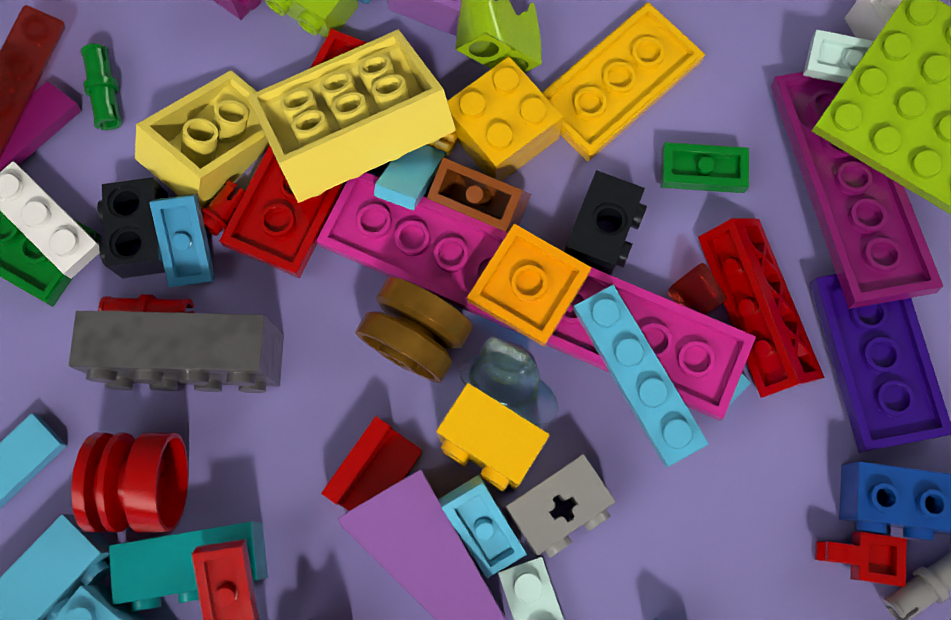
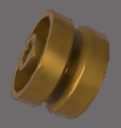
(414, 329)

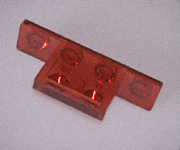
(23, 64)

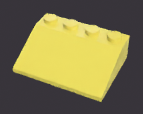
(352, 114)

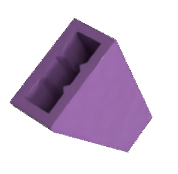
(422, 550)

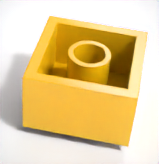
(504, 120)
(491, 438)

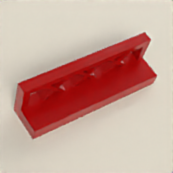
(758, 305)

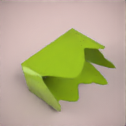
(493, 32)

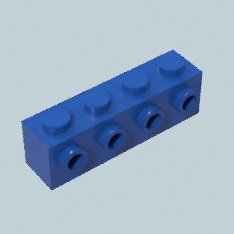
(896, 498)

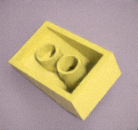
(202, 138)

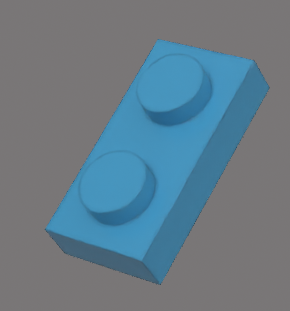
(182, 240)

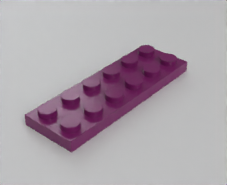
(859, 210)

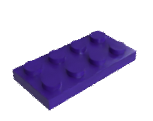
(881, 369)

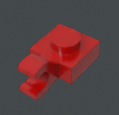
(871, 557)

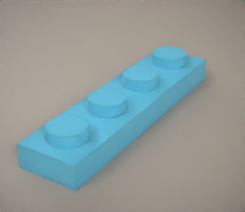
(640, 376)

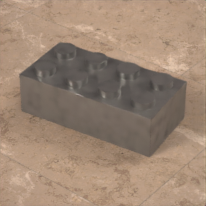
(177, 350)

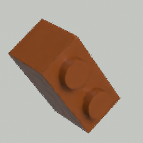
(478, 195)

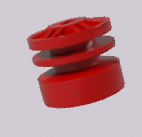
(130, 482)

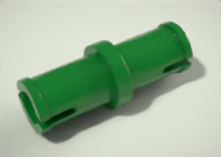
(101, 87)

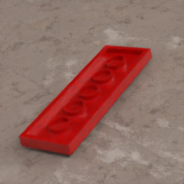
(269, 219)

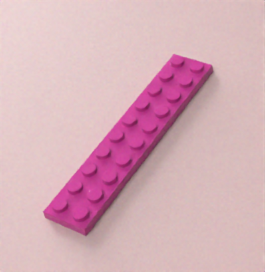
(451, 250)

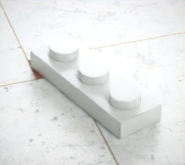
(45, 222)

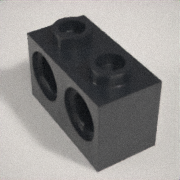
(125, 230)

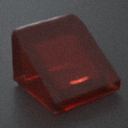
(698, 291)

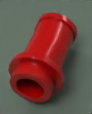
(221, 209)

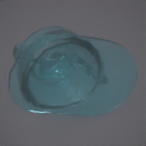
(512, 378)

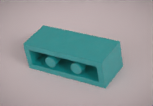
(165, 566)

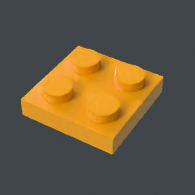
(529, 285)

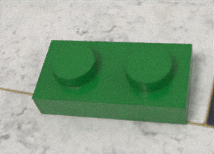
(704, 167)

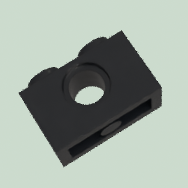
(612, 201)

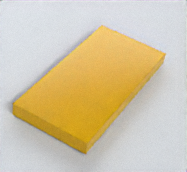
(621, 79)

